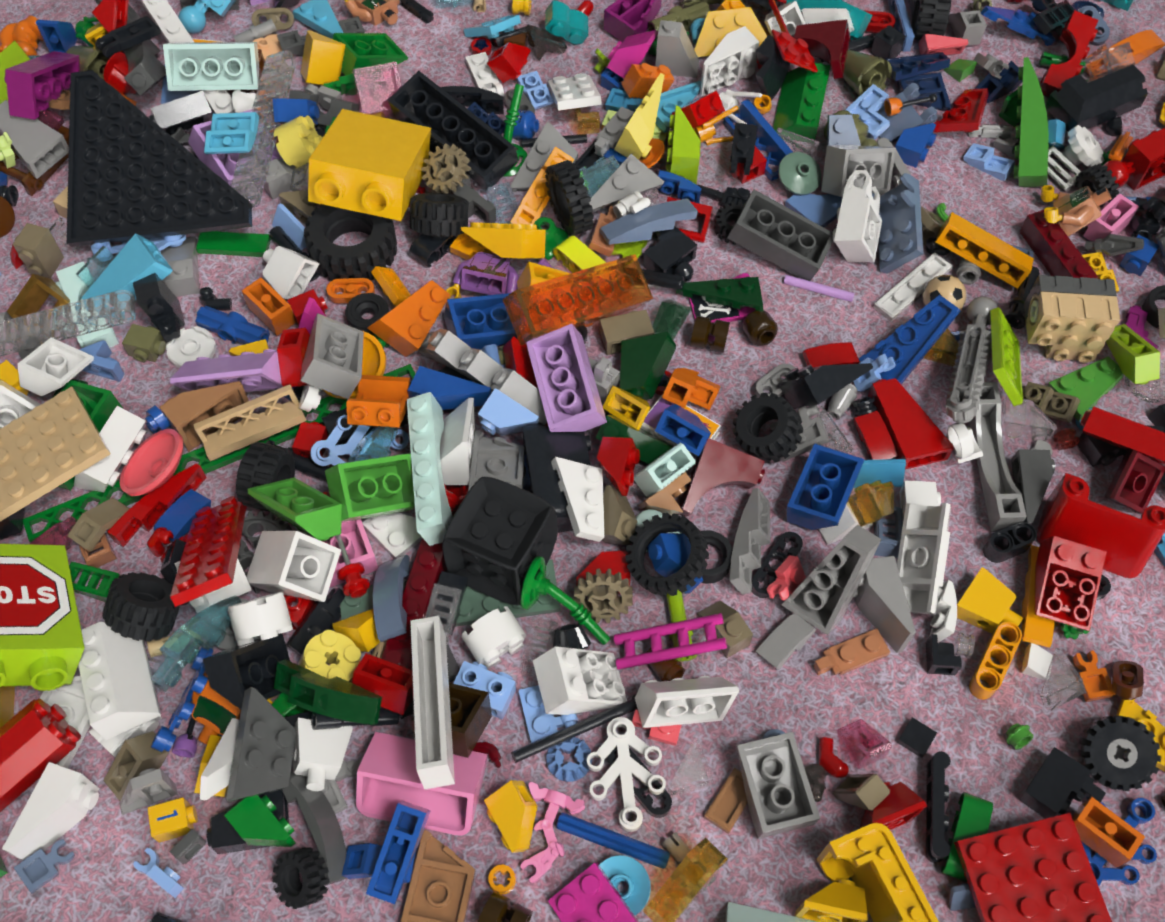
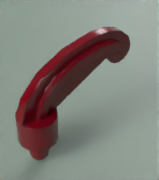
(491, 750)

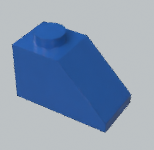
(57, 35)
(289, 109)
(683, 427)
(670, 554)

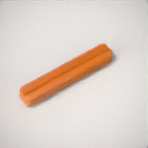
(1120, 146)

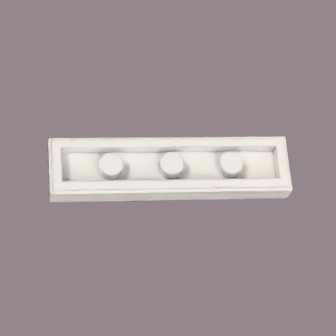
(911, 287)

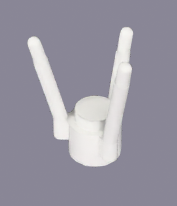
(729, 101)

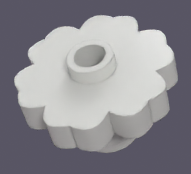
(1083, 148)

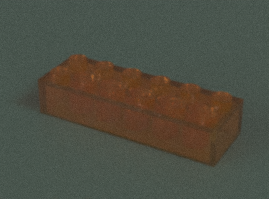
(577, 298)

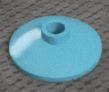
(631, 871)

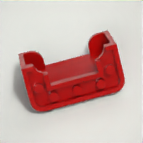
(1125, 538)

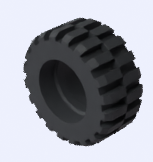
(349, 261)

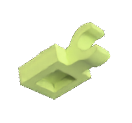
(6, 152)

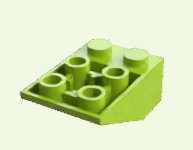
(685, 147)

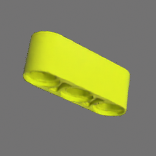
(576, 255)

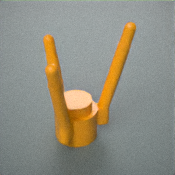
(707, 130)

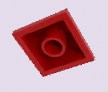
(896, 809)

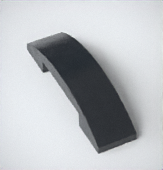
(484, 98)

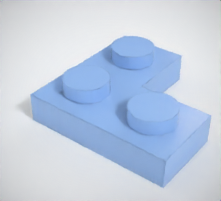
(867, 107)

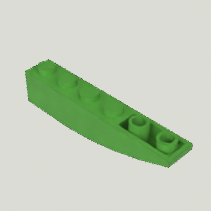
(1032, 132)

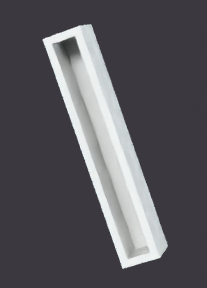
(431, 703)

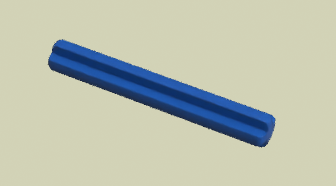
(613, 840)

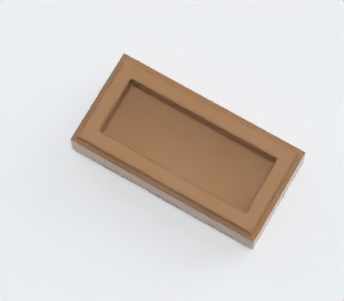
(728, 803)

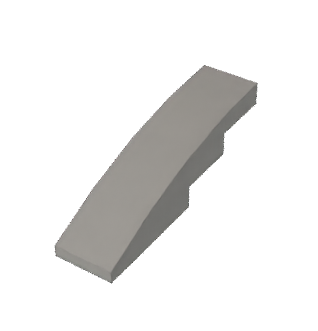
(750, 536)

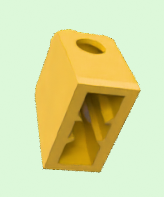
(987, 603)

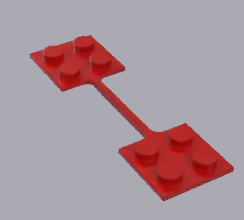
(791, 49)

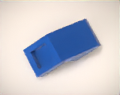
(362, 860)

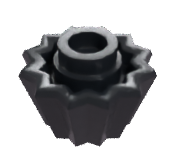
(571, 637)

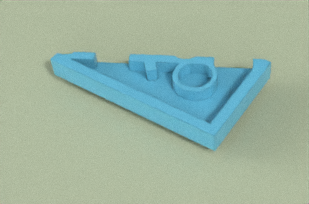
(319, 17)
(671, 98)

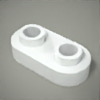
(309, 398)

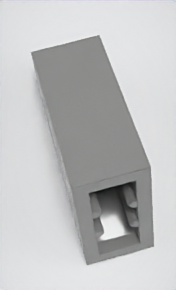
(676, 50)

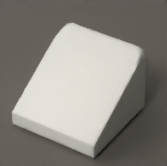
(1036, 661)

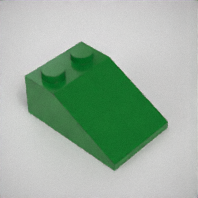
(368, 50)

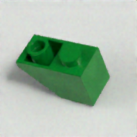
(257, 823)

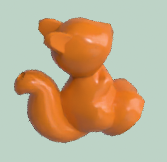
(24, 33)

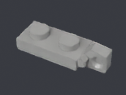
(612, 131)

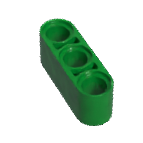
(969, 821)

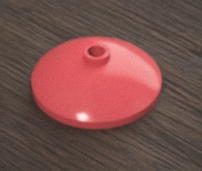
(152, 463)

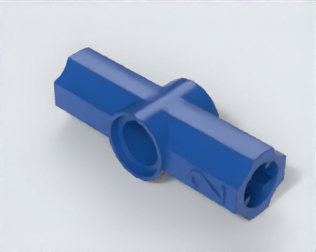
(230, 326)

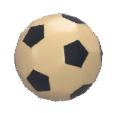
(948, 287)

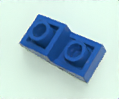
(679, 185)
(181, 513)

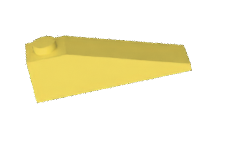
(641, 126)

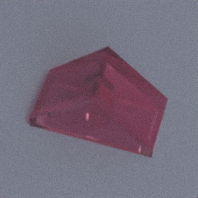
(864, 743)

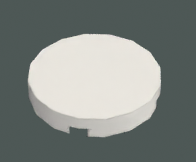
(185, 349)

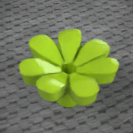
(603, 61)

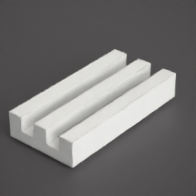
(1071, 181)

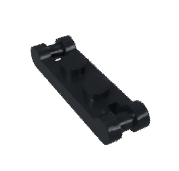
(936, 796)

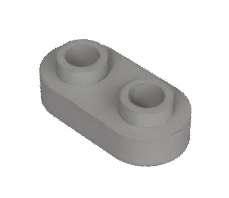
(771, 380)

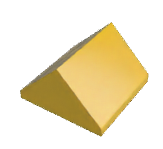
(321, 59)

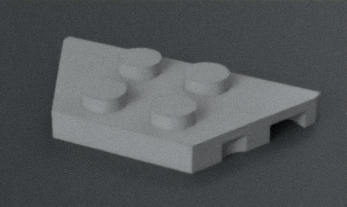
(538, 155)
(496, 460)

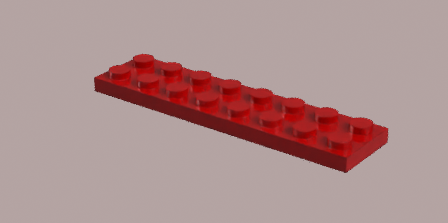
(210, 551)

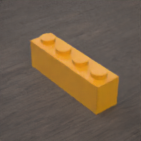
(985, 250)

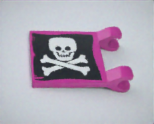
(718, 312)

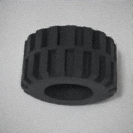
(930, 17)
(438, 214)
(756, 414)
(262, 466)
(140, 607)

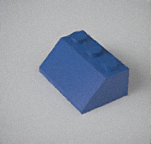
(823, 488)

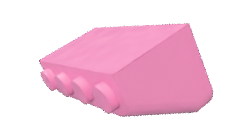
(390, 776)

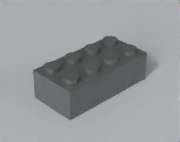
(781, 236)

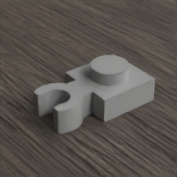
(325, 94)

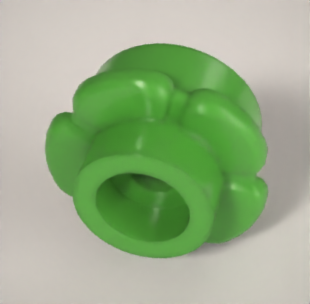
(1019, 736)

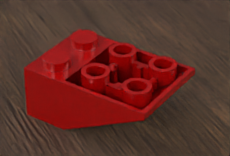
(1067, 581)

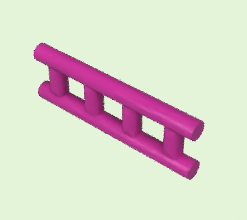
(684, 649)

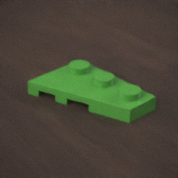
(1089, 383)

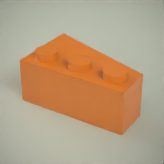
(411, 319)

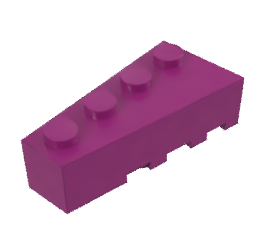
(38, 82)

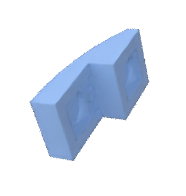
(985, 160)

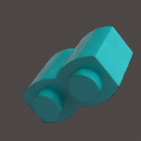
(566, 22)

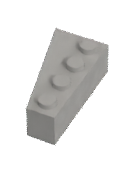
(832, 584)

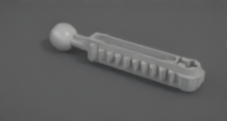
(971, 362)

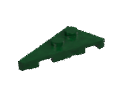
(729, 292)

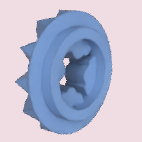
(570, 771)

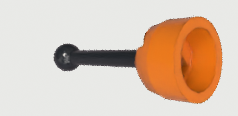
(894, 105)

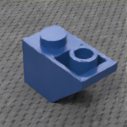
(914, 142)

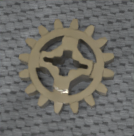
(446, 168)
(603, 595)

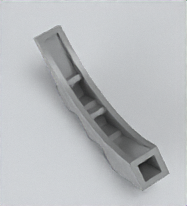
(482, 369)

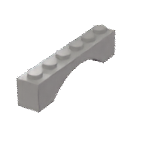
(1001, 496)

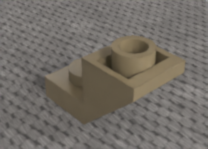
(95, 522)

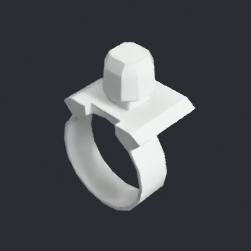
(963, 442)

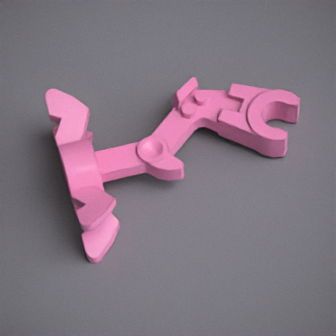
(556, 800)

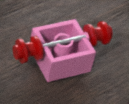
(355, 558)

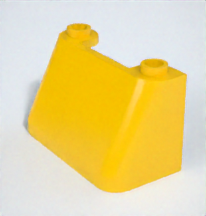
(880, 867)

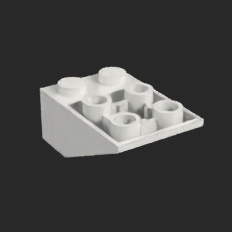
(730, 61)
(578, 681)

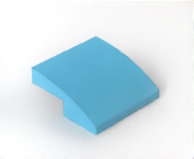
(231, 133)

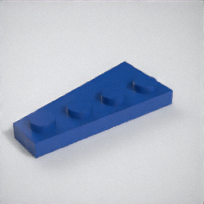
(914, 338)

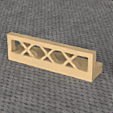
(252, 426)

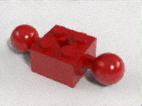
(1142, 162)

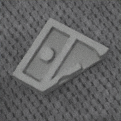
(146, 789)

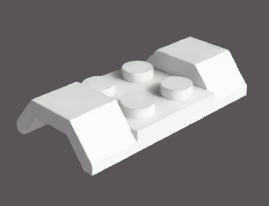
(923, 555)

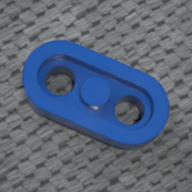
(156, 420)

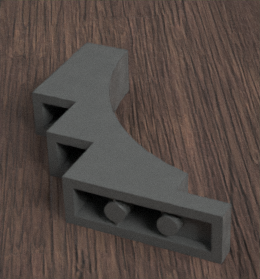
(144, 67)

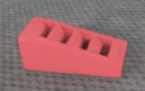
(935, 44)

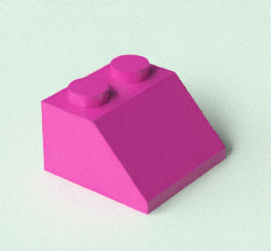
(630, 52)

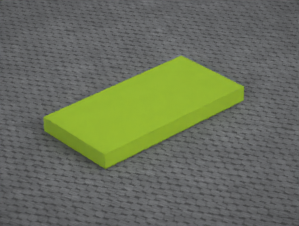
(1006, 356)

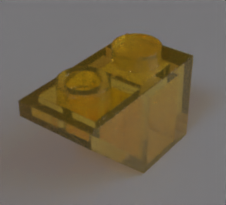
(872, 502)

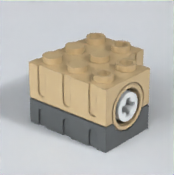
(1071, 316)

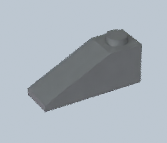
(1031, 476)

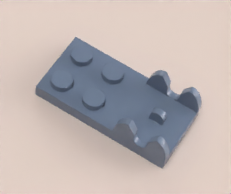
(901, 225)

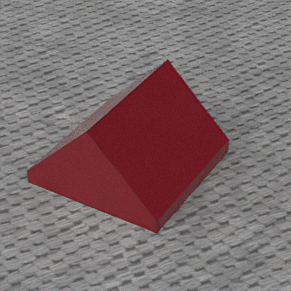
(1135, 481)

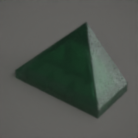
(670, 317)

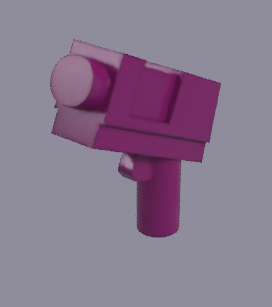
(1136, 321)

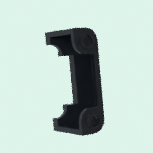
(540, 449)

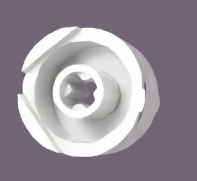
(260, 618)
(494, 636)

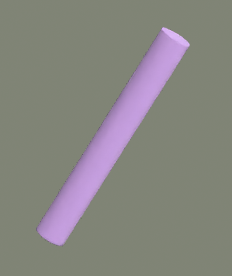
(819, 288)

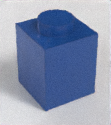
(1137, 261)

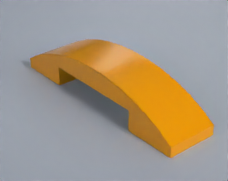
(537, 195)

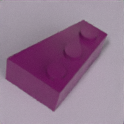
(630, 17)

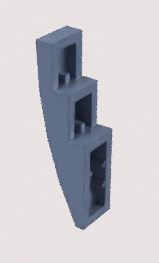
(650, 219)

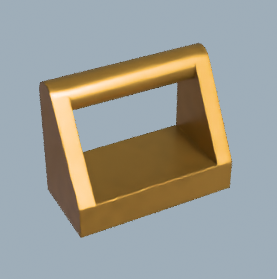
(34, 295)

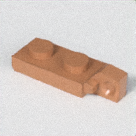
(597, 241)
(852, 653)

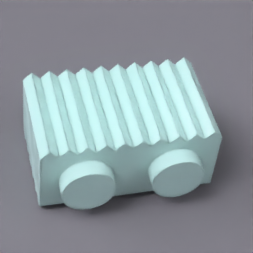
(664, 470)

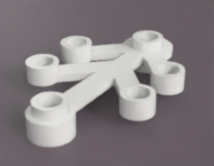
(625, 767)

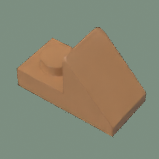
(665, 499)

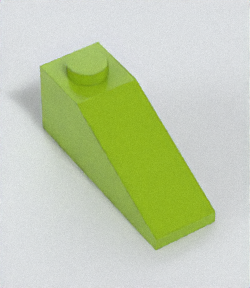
(1134, 355)

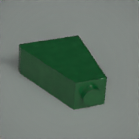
(645, 363)

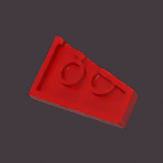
(966, 113)

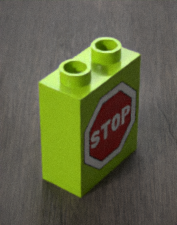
(37, 617)

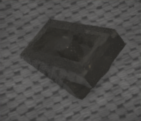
(541, 41)

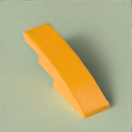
(1034, 628)

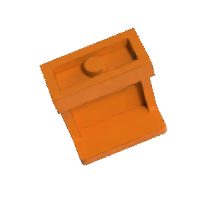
(379, 401)

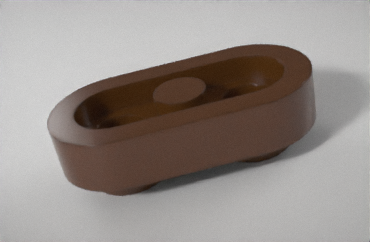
(1127, 680)

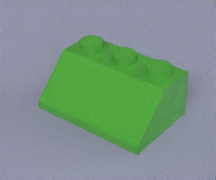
(301, 507)

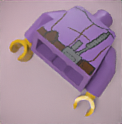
(485, 275)

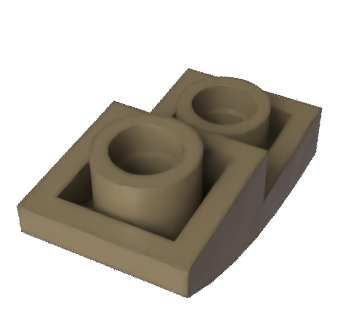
(1052, 403)

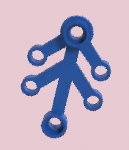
(164, 738)
(1111, 874)

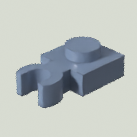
(40, 868)

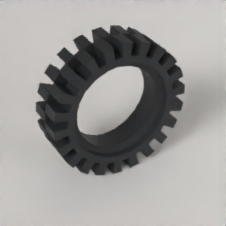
(569, 197)

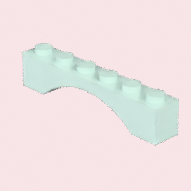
(430, 497)

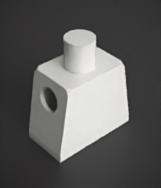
(288, 271)
(319, 752)

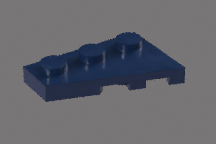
(918, 64)

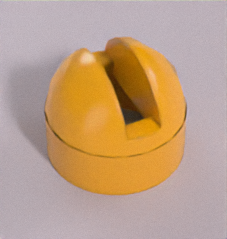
(766, 101)

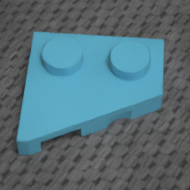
(492, 28)

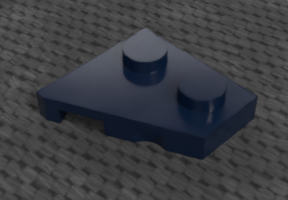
(929, 85)

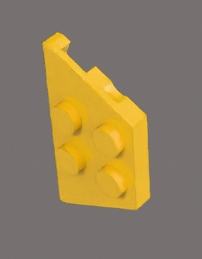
(720, 23)

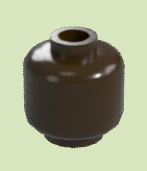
(760, 327)

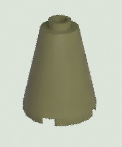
(90, 59)
(865, 70)

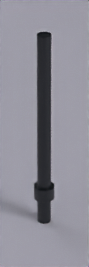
(574, 730)

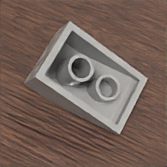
(845, 159)
(185, 273)
(333, 357)
(884, 602)
(776, 785)

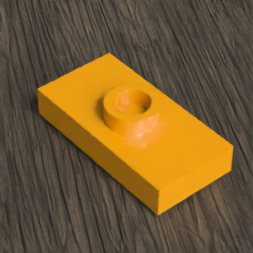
(390, 284)

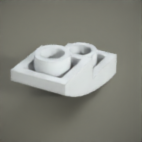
(946, 614)

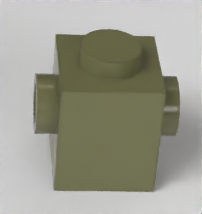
(144, 343)

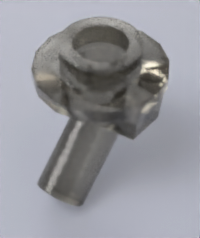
(816, 776)

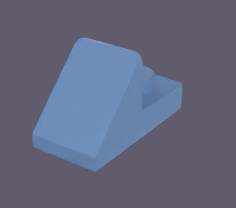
(103, 364)

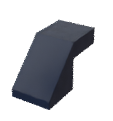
(1000, 88)

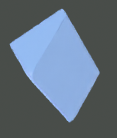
(290, 225)

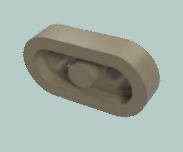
(275, 14)

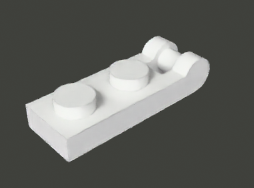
(483, 74)

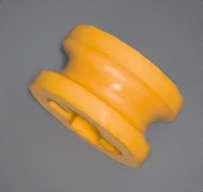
(503, 869)

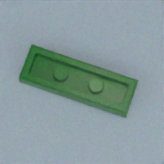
(233, 243)

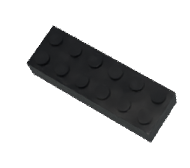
(450, 122)

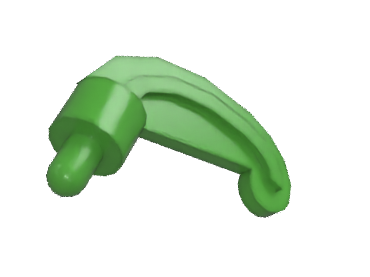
(940, 210)

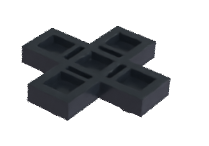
(1051, 15)

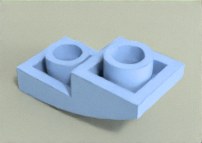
(535, 90)

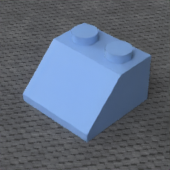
(504, 415)

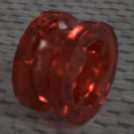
(1066, 439)

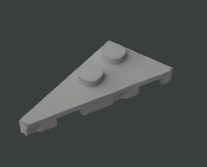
(629, 177)

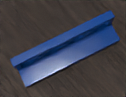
(766, 137)

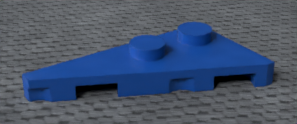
(1018, 21)

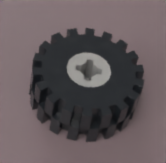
(1110, 739)

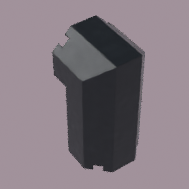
(1098, 97)

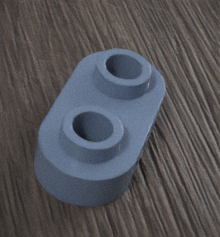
(1101, 25)

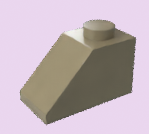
(618, 517)
(734, 628)
(132, 759)

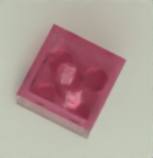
(376, 86)

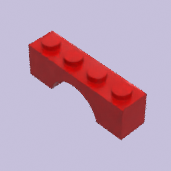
(1076, 37)

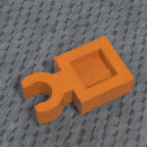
(1095, 680)

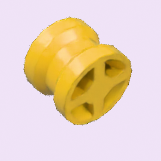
(522, 6)

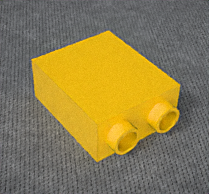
(368, 164)

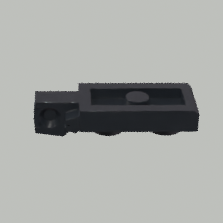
(317, 620)

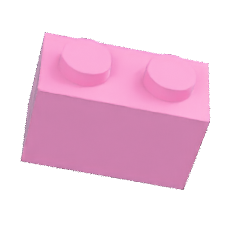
(1113, 220)

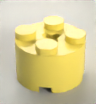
(297, 140)
(332, 649)

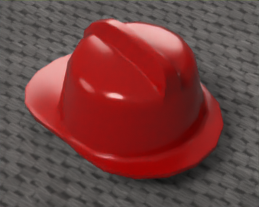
(115, 71)

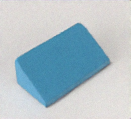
(883, 470)

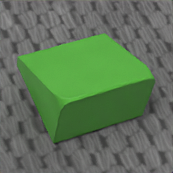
(961, 69)

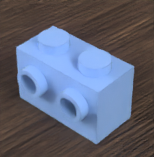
(499, 685)

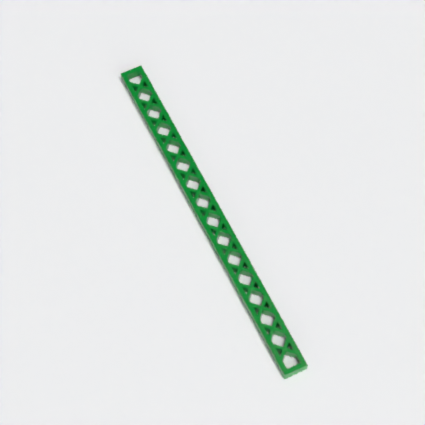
(77, 505)

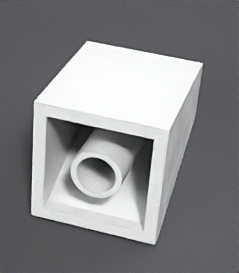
(293, 565)

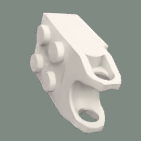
(858, 220)

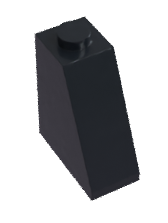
(226, 839)

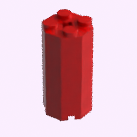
(29, 743)

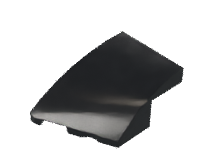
(773, 68)

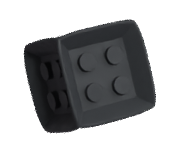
(498, 537)

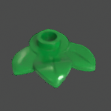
(553, 237)

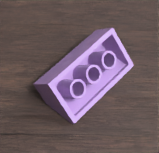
(253, 371)
(566, 381)

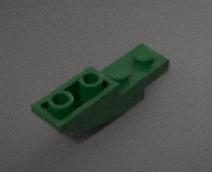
(327, 696)

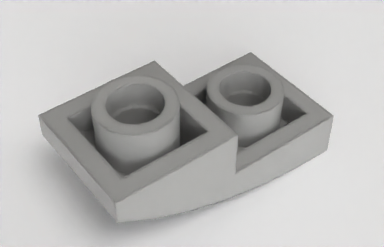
(785, 639)

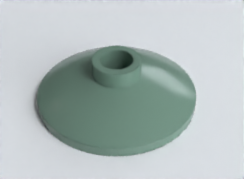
(794, 179)

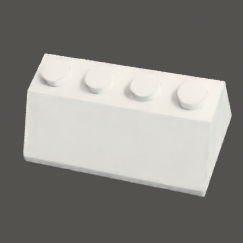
(116, 681)

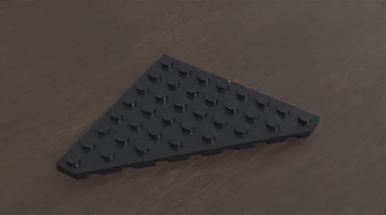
(135, 176)

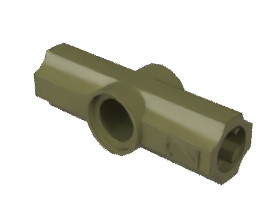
(684, 15)

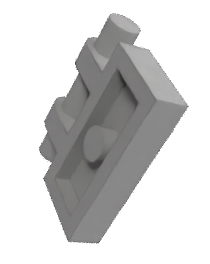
(813, 431)

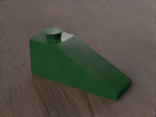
(648, 444)

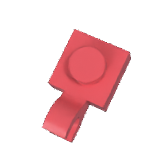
(789, 577)
(663, 734)

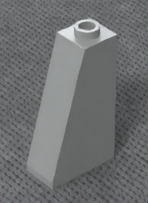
(33, 141)

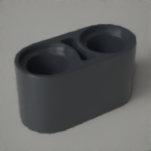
(430, 248)
(1009, 542)

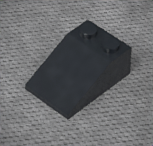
(816, 384)

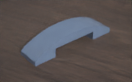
(387, 598)

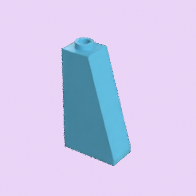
(132, 263)

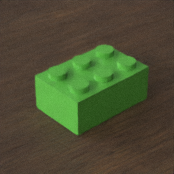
(372, 486)

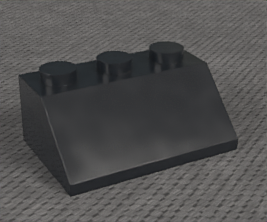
(246, 667)

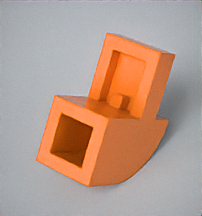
(688, 386)

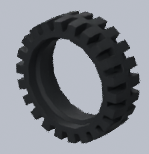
(686, 574)

